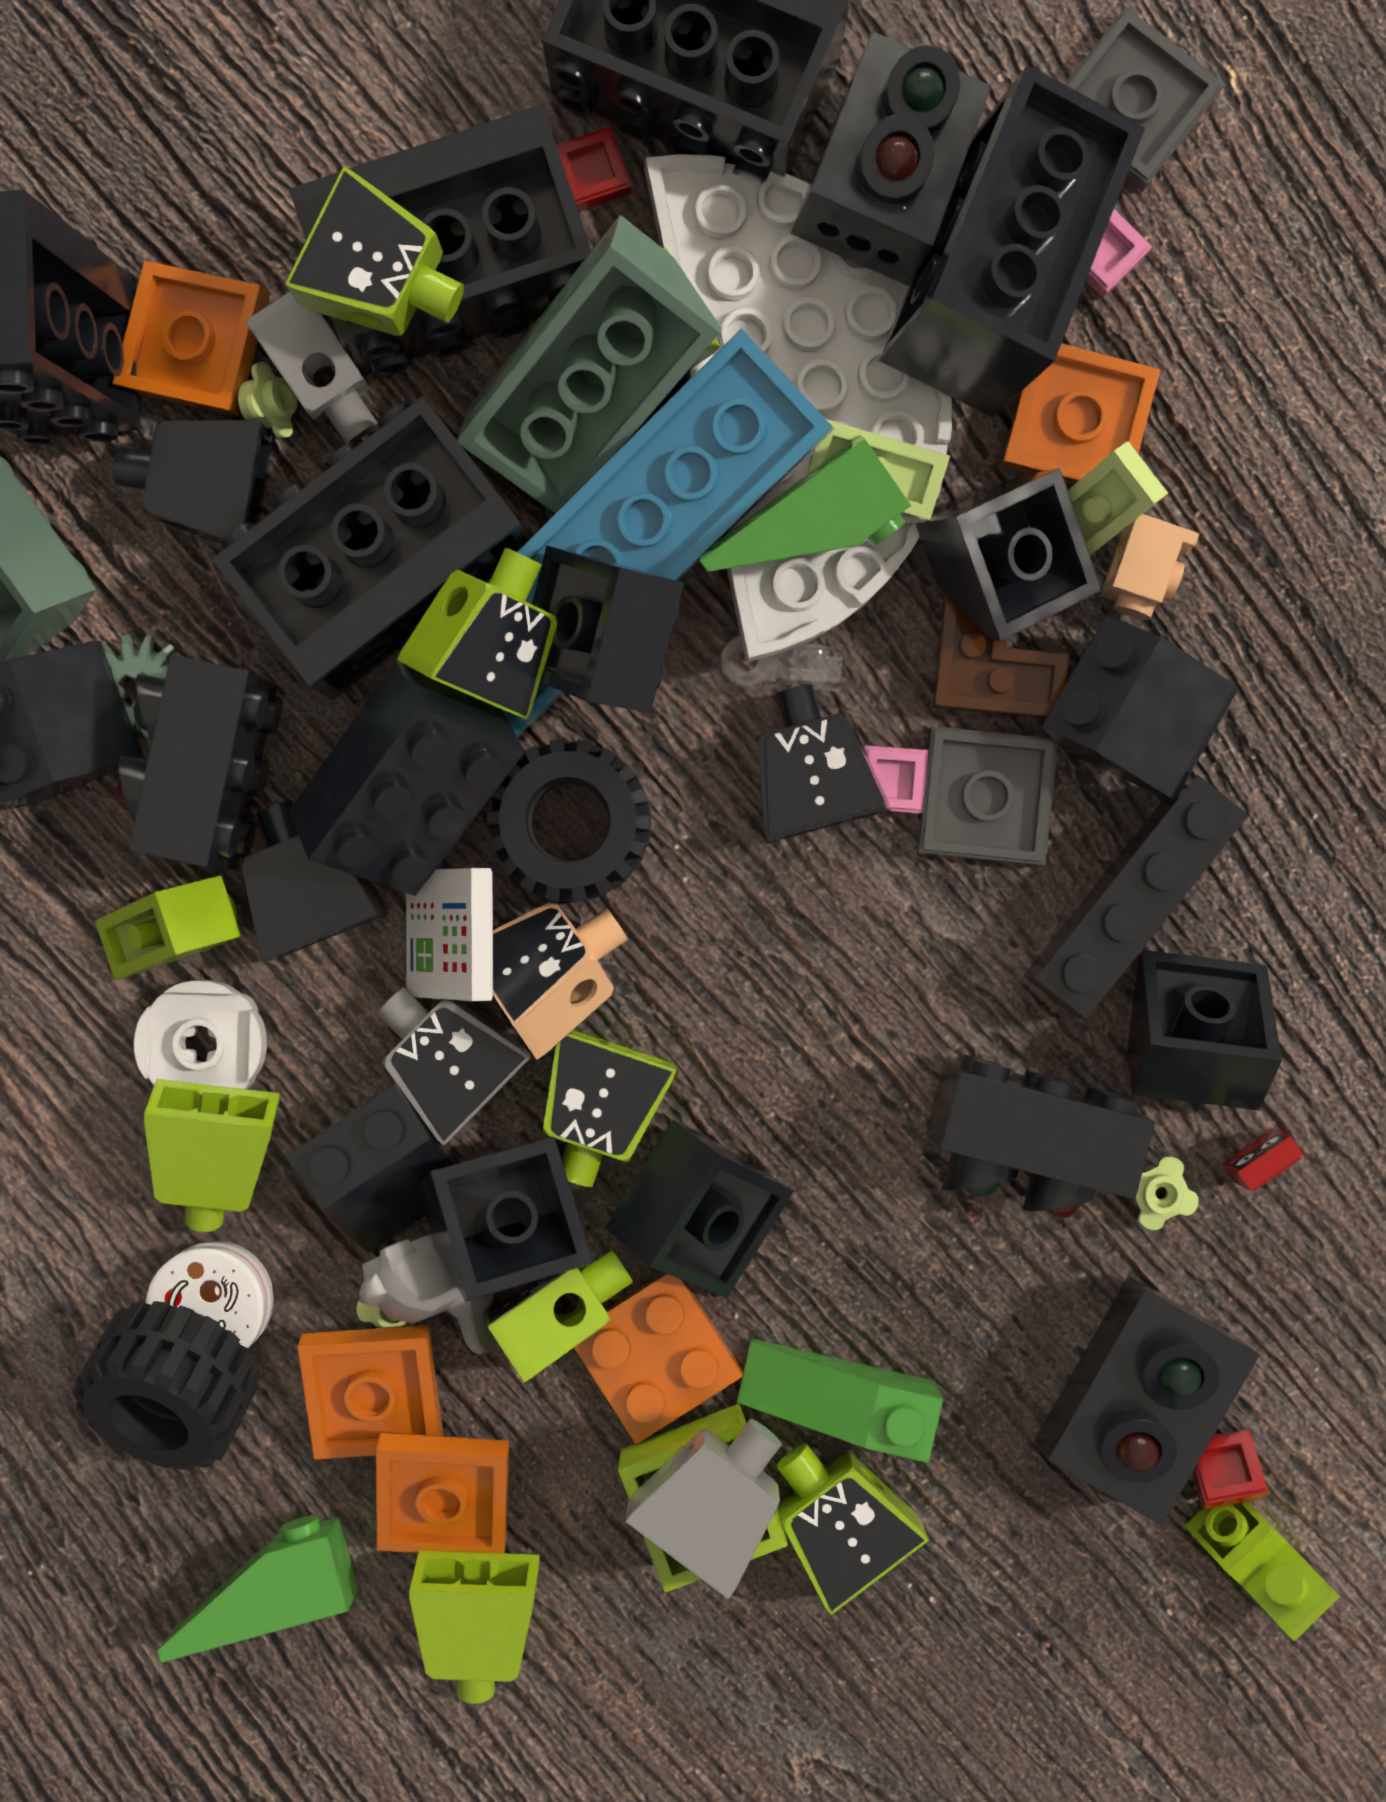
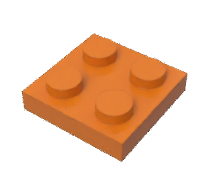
(191, 337)
(1079, 413)
(658, 1356)
(368, 1386)
(441, 1493)

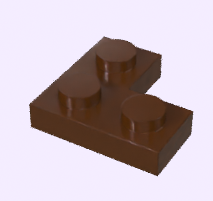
(989, 678)

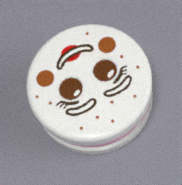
(219, 1283)

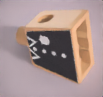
(550, 972)

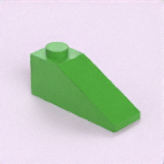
(824, 511)
(843, 1399)
(285, 1584)

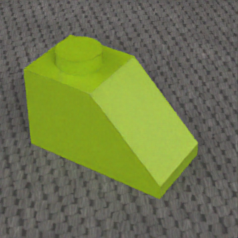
(168, 926)

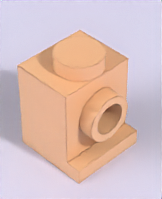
(1146, 566)

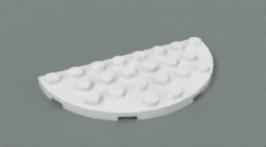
(825, 331)

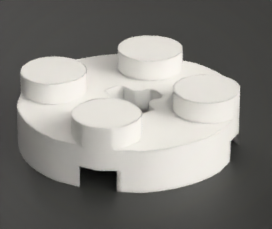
(176, 1015)

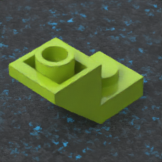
(1264, 1565)

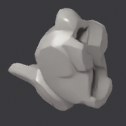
(414, 1284)

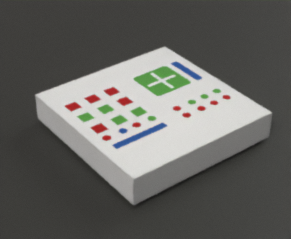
(451, 936)

